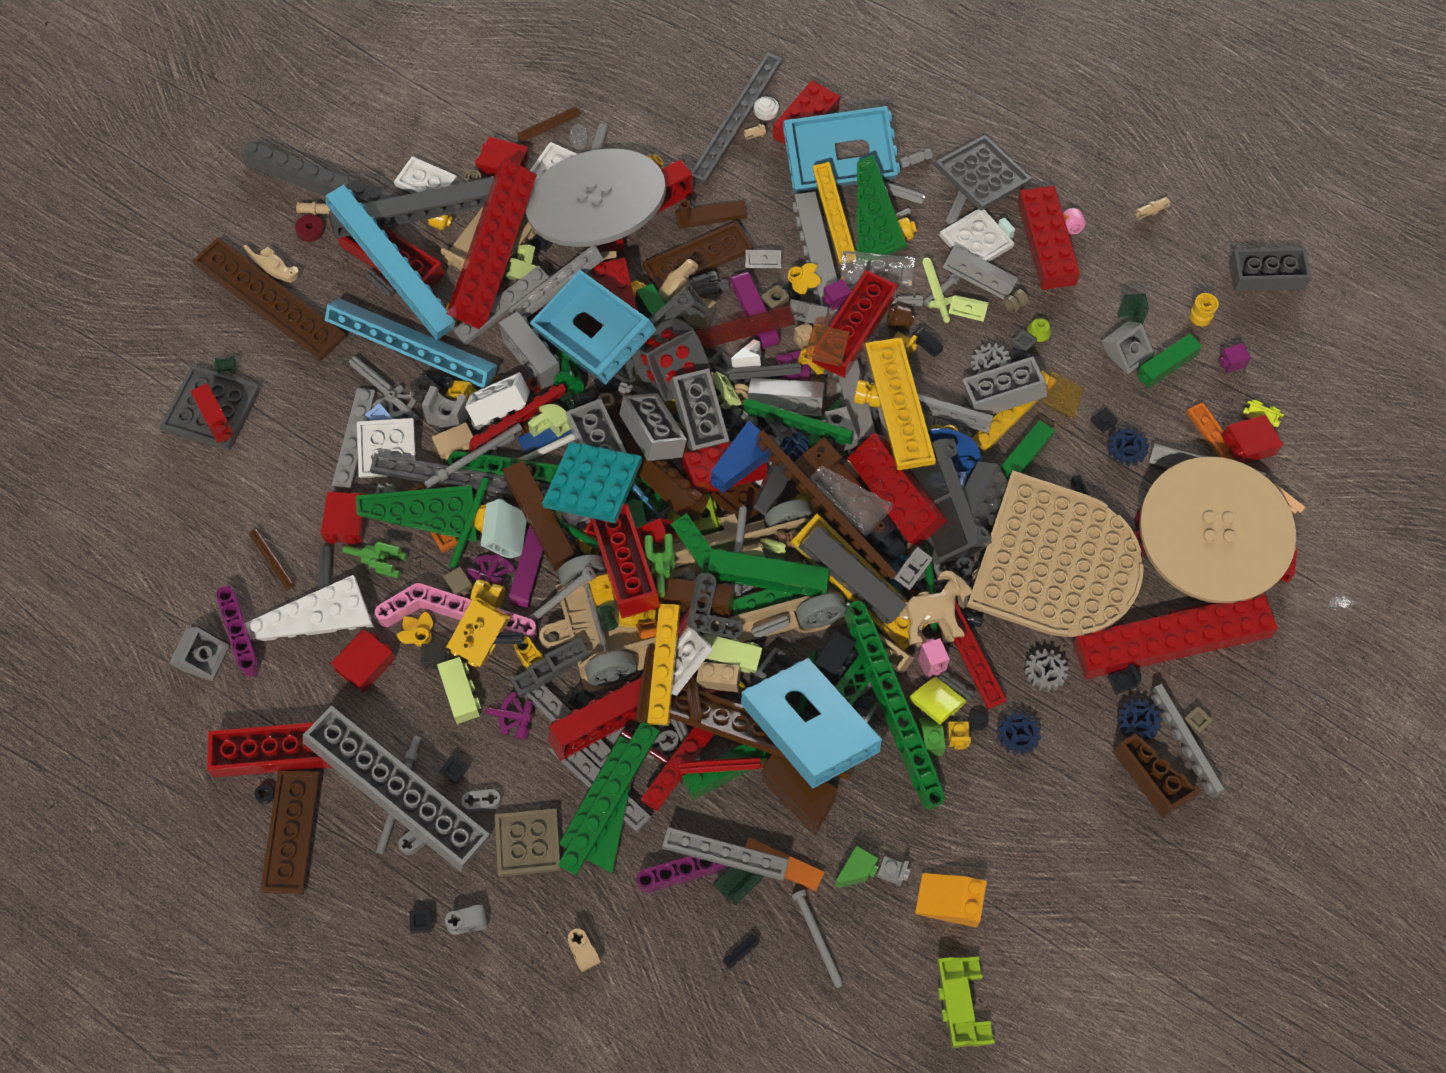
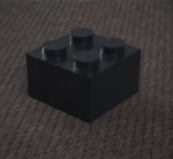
(836, 657)

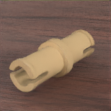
(314, 208)
(1152, 208)

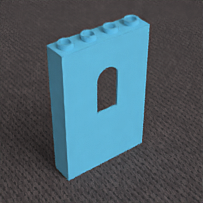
(813, 142)
(612, 345)
(821, 745)

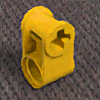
(528, 656)

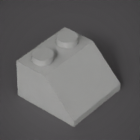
(1128, 346)
(199, 653)

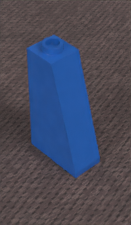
(739, 459)

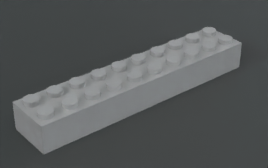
(395, 788)

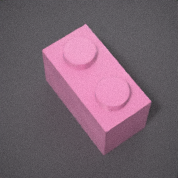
(933, 658)

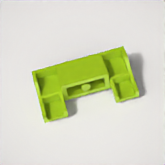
(957, 1002)

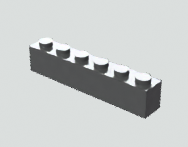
(852, 575)

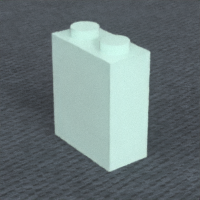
(503, 529)

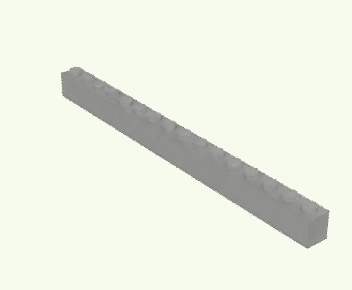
(818, 252)

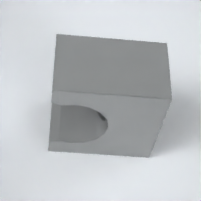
(436, 407)

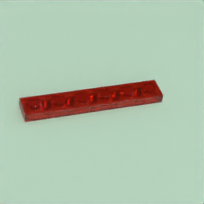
(745, 327)

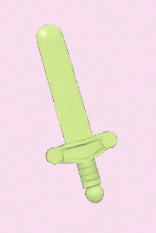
(939, 302)

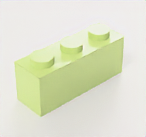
(733, 652)
(459, 690)

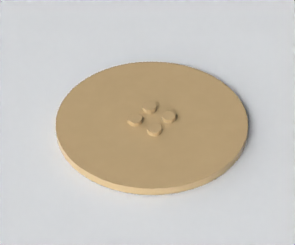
(1217, 530)

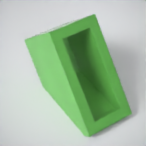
(932, 736)
(858, 868)

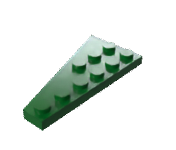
(876, 219)
(428, 510)
(606, 847)

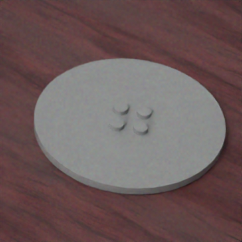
(595, 197)

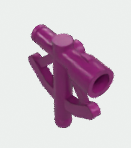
(490, 575)
(522, 717)

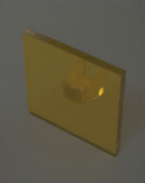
(1063, 395)

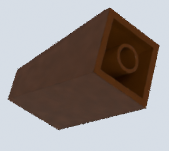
(796, 794)

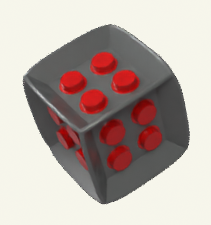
(669, 353)

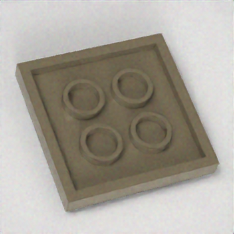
(527, 842)

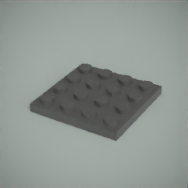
(982, 172)
(232, 395)

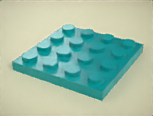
(592, 482)

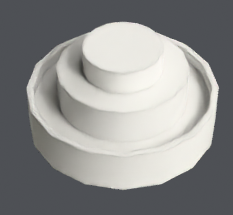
(766, 108)

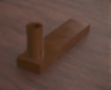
(710, 214)

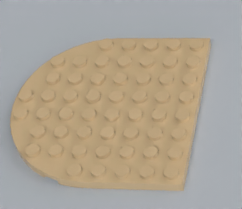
(1057, 561)

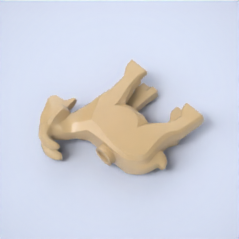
(937, 608)

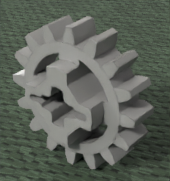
(989, 358)
(1055, 672)

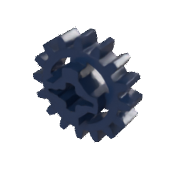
(794, 445)
(1126, 452)
(1135, 712)
(1011, 728)

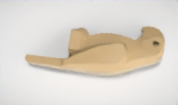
(273, 265)
(677, 279)

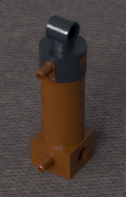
(882, 535)

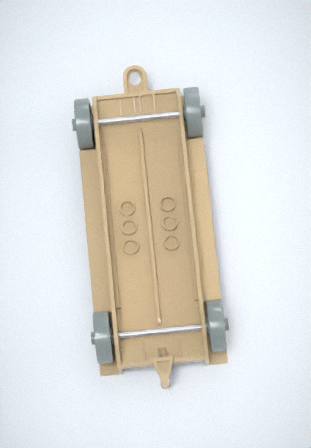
(620, 653)

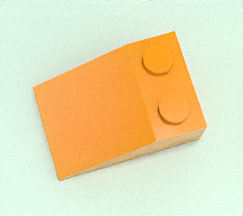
(951, 898)

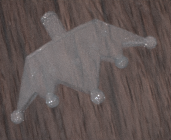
(1340, 601)

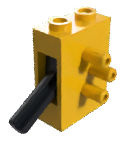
(480, 632)

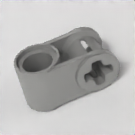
(469, 920)

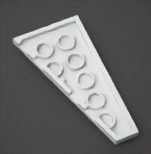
(320, 612)

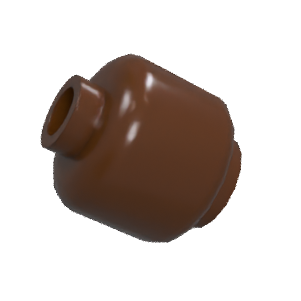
(900, 317)

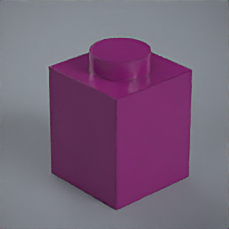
(836, 294)
(1234, 358)

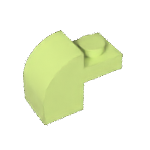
(521, 265)
(550, 417)

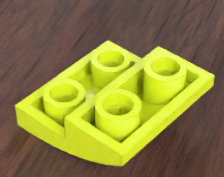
(937, 700)

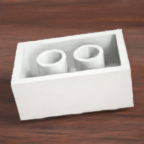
(497, 399)

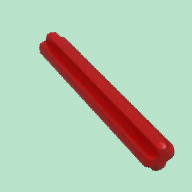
(720, 765)

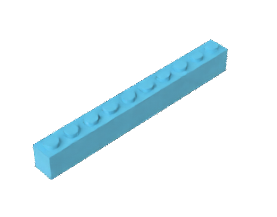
(390, 262)
(411, 342)

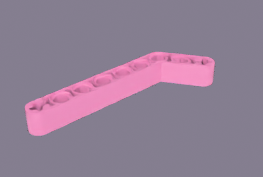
(443, 607)

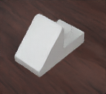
(748, 356)

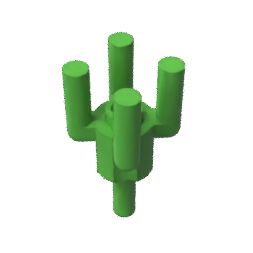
(378, 556)
(660, 563)

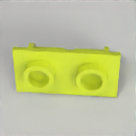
(1256, 409)

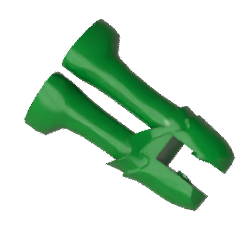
(570, 374)

